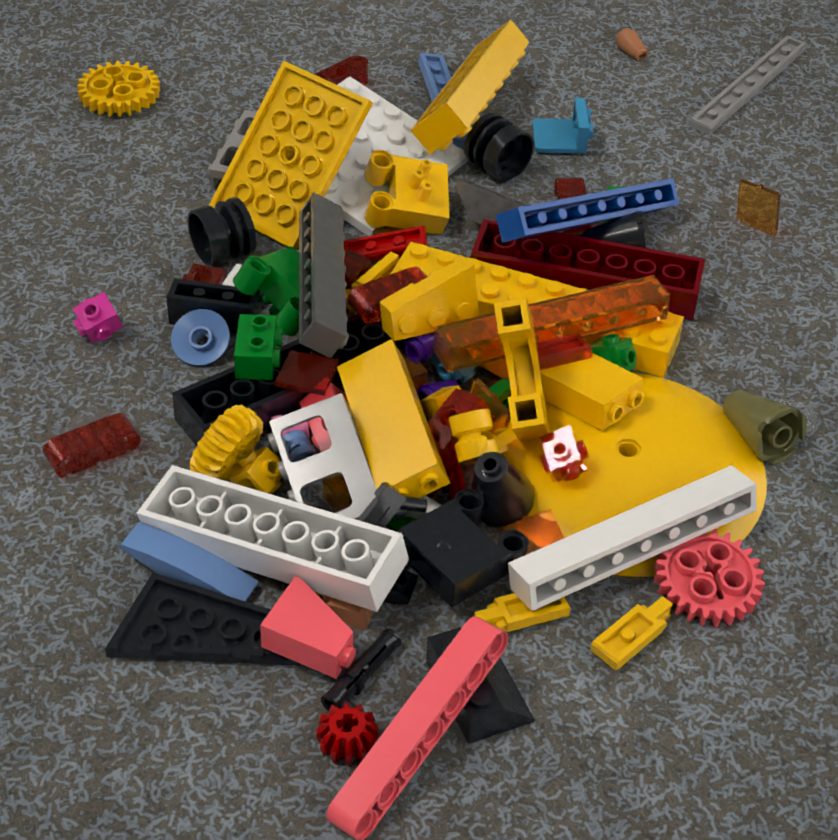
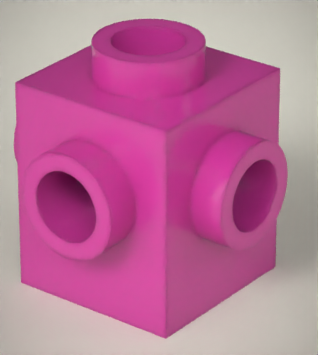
(96, 318)

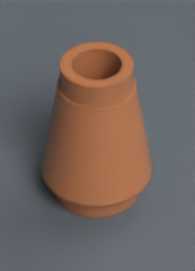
(631, 44)

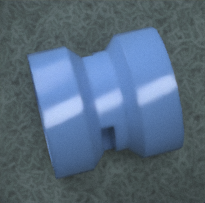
(299, 445)

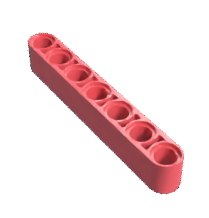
(417, 728)

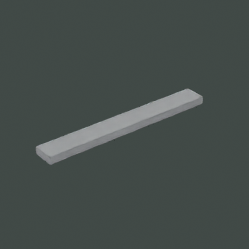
(747, 85)

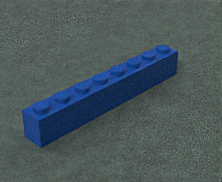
(585, 210)

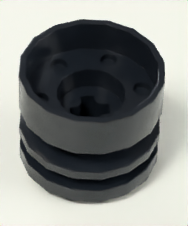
(498, 147)
(222, 231)

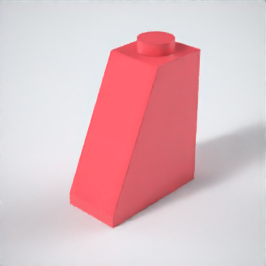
(308, 631)

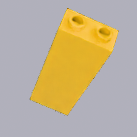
(587, 389)
(392, 422)

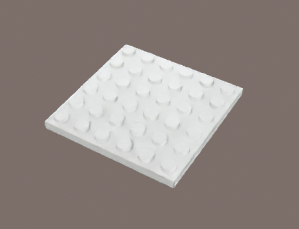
(386, 130)

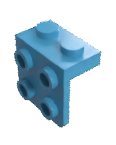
(564, 134)

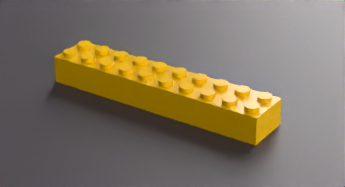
(652, 341)

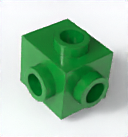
(616, 350)

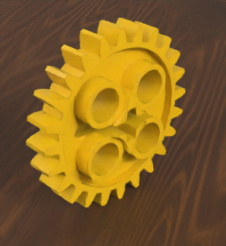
(118, 88)

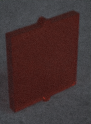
(307, 373)

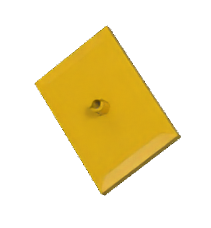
(292, 150)

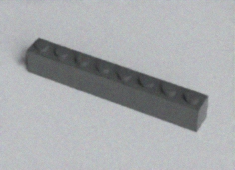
(322, 276)

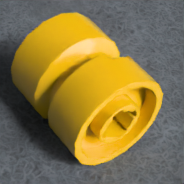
(473, 434)

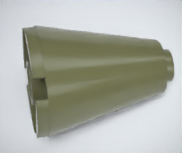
(766, 425)

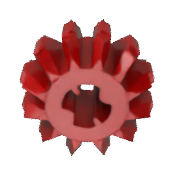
(347, 733)

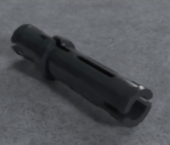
(338, 694)

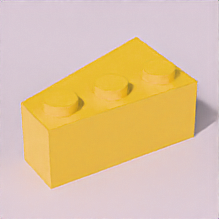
(434, 301)

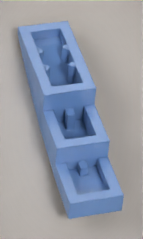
(186, 562)

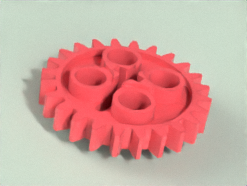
(710, 578)

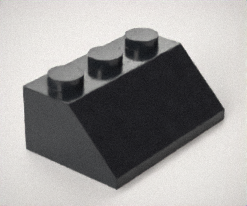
(495, 703)

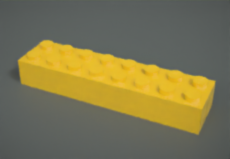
(470, 88)

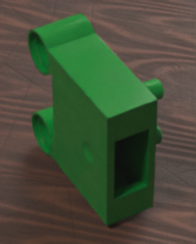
(278, 280)

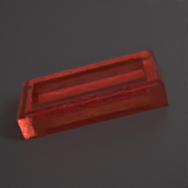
(563, 351)

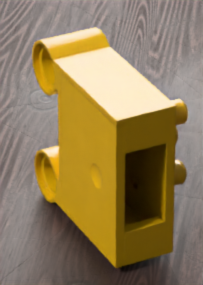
(415, 195)

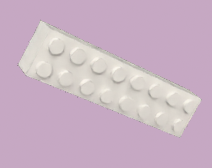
(278, 536)

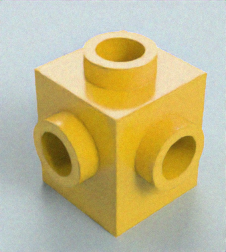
(258, 471)

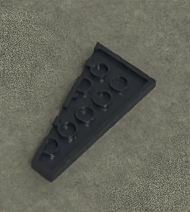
(191, 625)

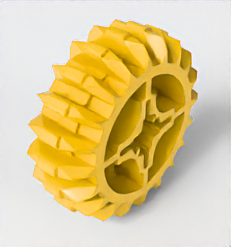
(226, 442)

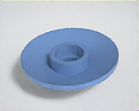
(191, 329)

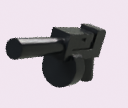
(389, 503)

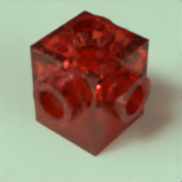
(563, 454)

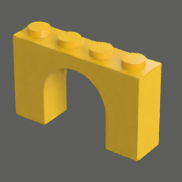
(520, 349)

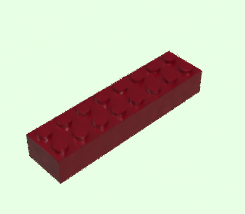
(593, 263)

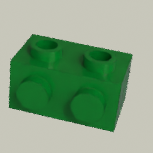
(256, 347)

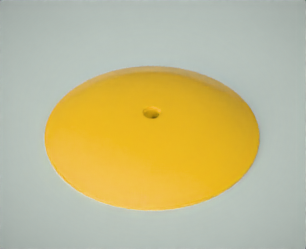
(644, 455)

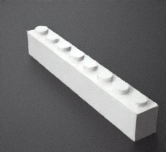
(631, 537)

